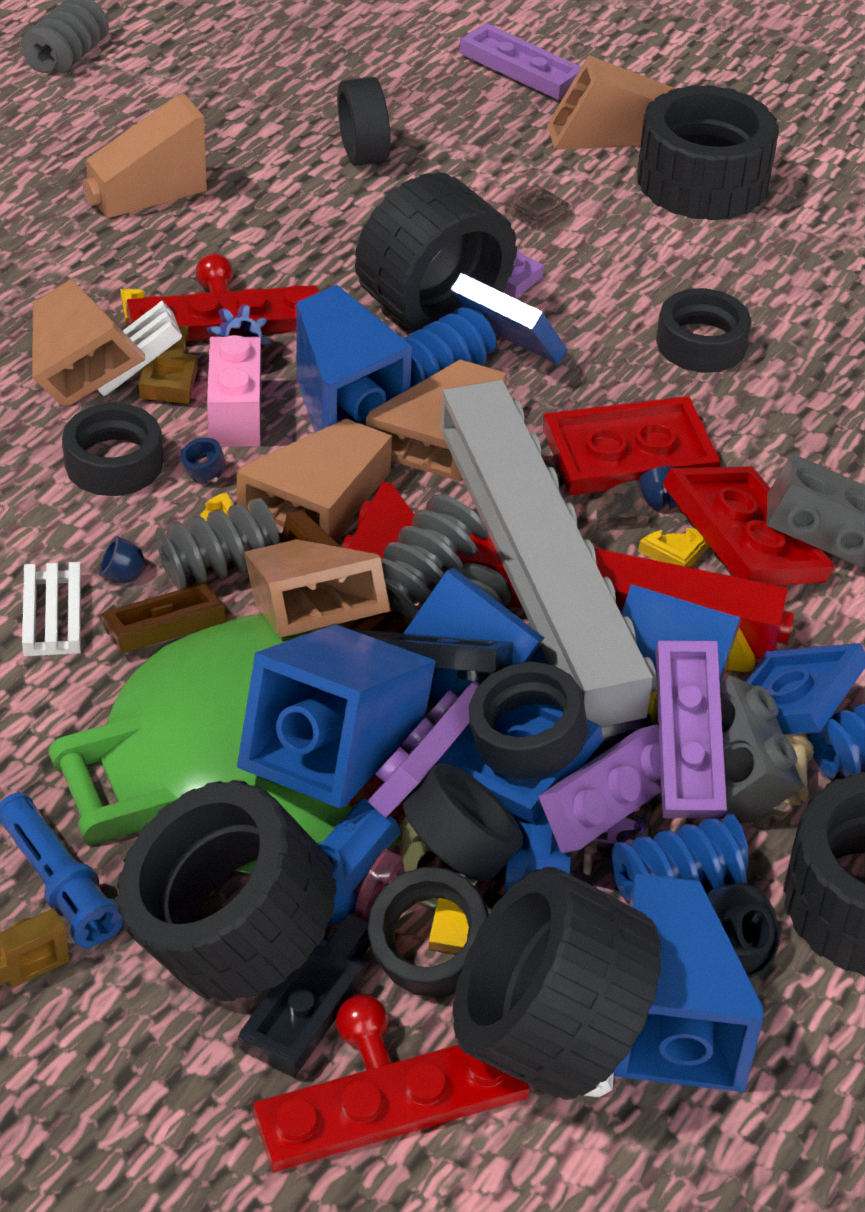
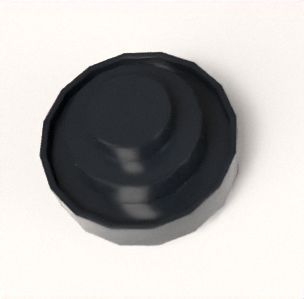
(749, 924)

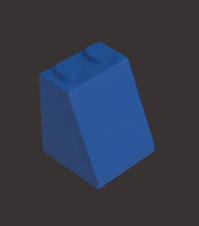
(346, 359)
(331, 711)
(704, 1005)

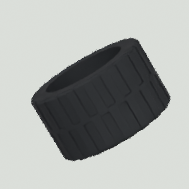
(707, 152)
(411, 230)
(820, 894)
(258, 933)
(557, 984)

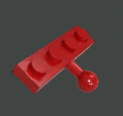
(202, 309)
(380, 1101)

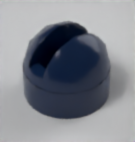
(198, 450)
(653, 489)
(121, 561)

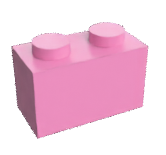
(234, 390)

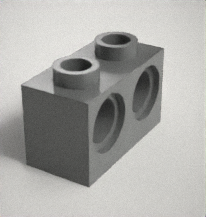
(819, 509)
(756, 754)

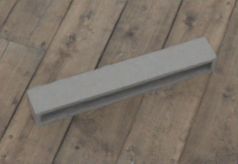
(545, 552)

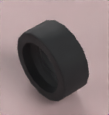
(363, 120)
(699, 351)
(108, 474)
(534, 754)
(463, 822)
(400, 896)

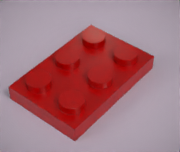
(623, 441)
(731, 516)

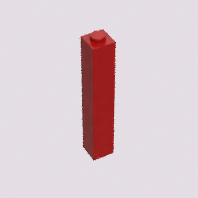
(756, 603)

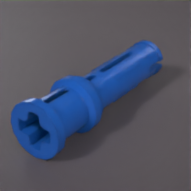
(69, 885)

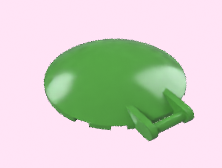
(176, 732)

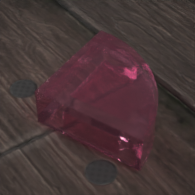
(384, 870)

